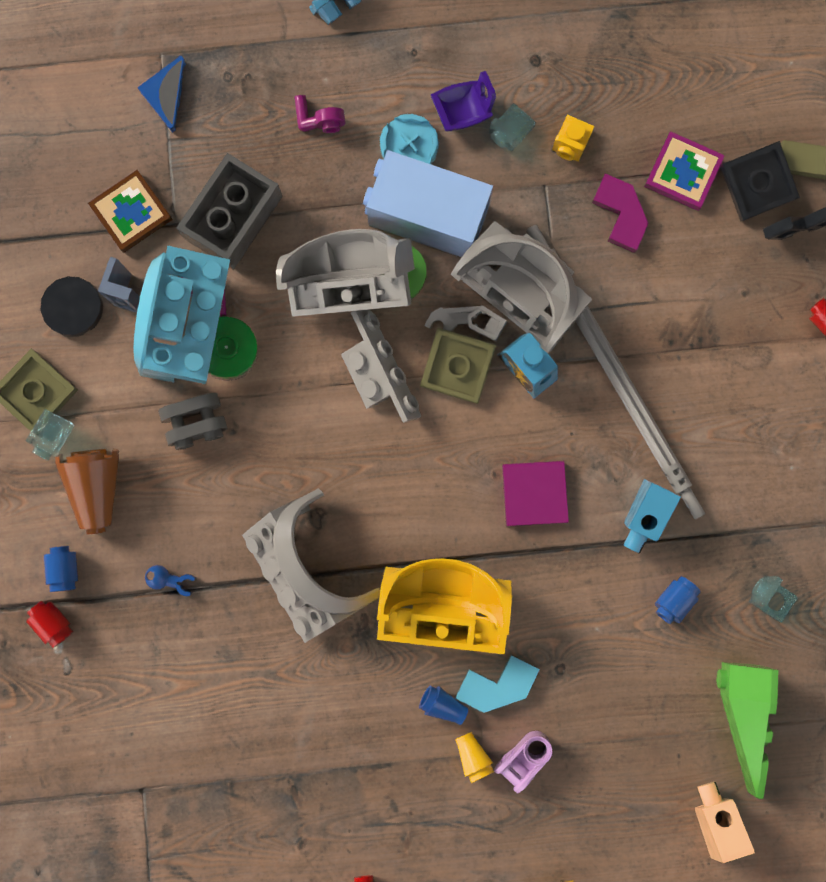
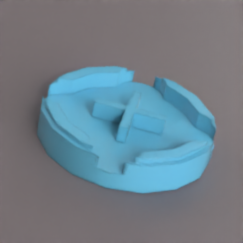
(410, 137)

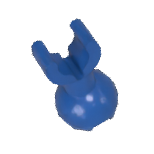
(163, 578)

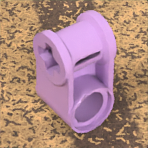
(524, 762)

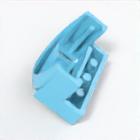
(164, 312)

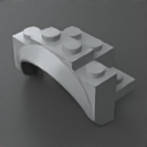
(357, 270)
(525, 283)

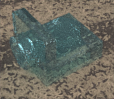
(511, 127)
(49, 435)

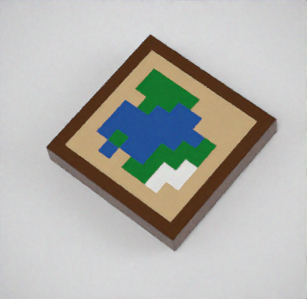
(130, 211)

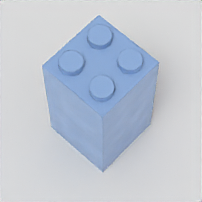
(427, 203)

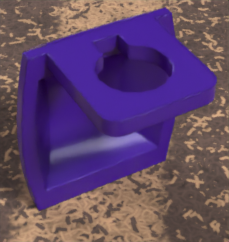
(465, 103)

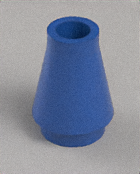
(442, 705)

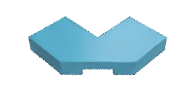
(488, 695)

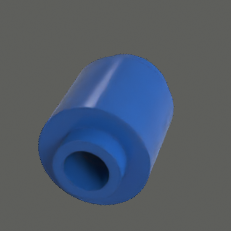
(60, 569)
(677, 600)

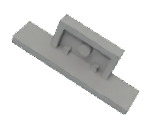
(376, 370)

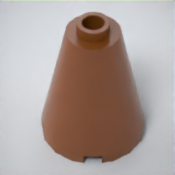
(90, 486)

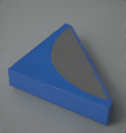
(164, 91)

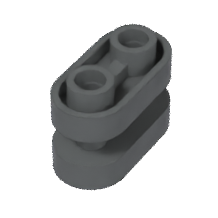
(184, 435)

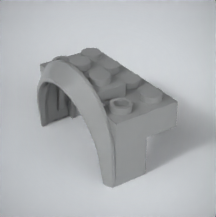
(304, 600)

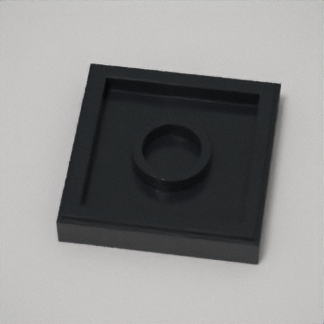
(760, 181)

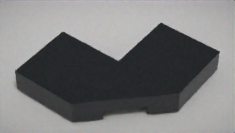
(792, 225)

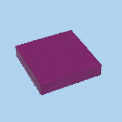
(535, 493)

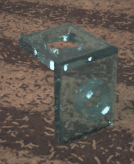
(763, 593)

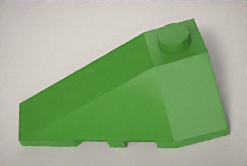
(748, 699)

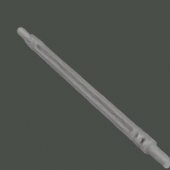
(633, 401)

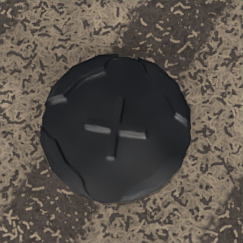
(71, 306)

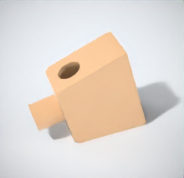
(729, 837)

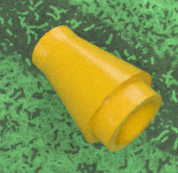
(474, 759)

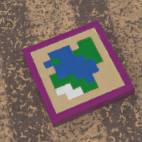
(684, 171)

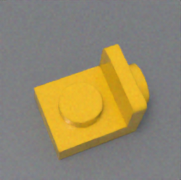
(572, 138)

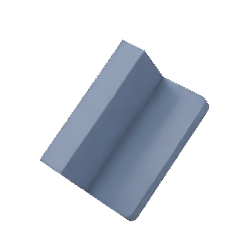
(115, 286)

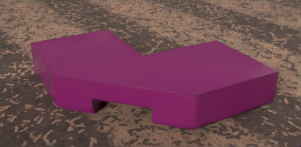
(622, 199)

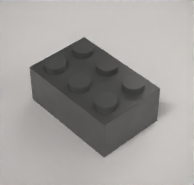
(230, 210)

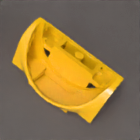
(445, 606)

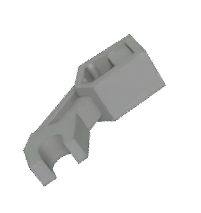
(464, 315)

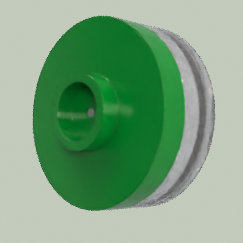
(233, 350)

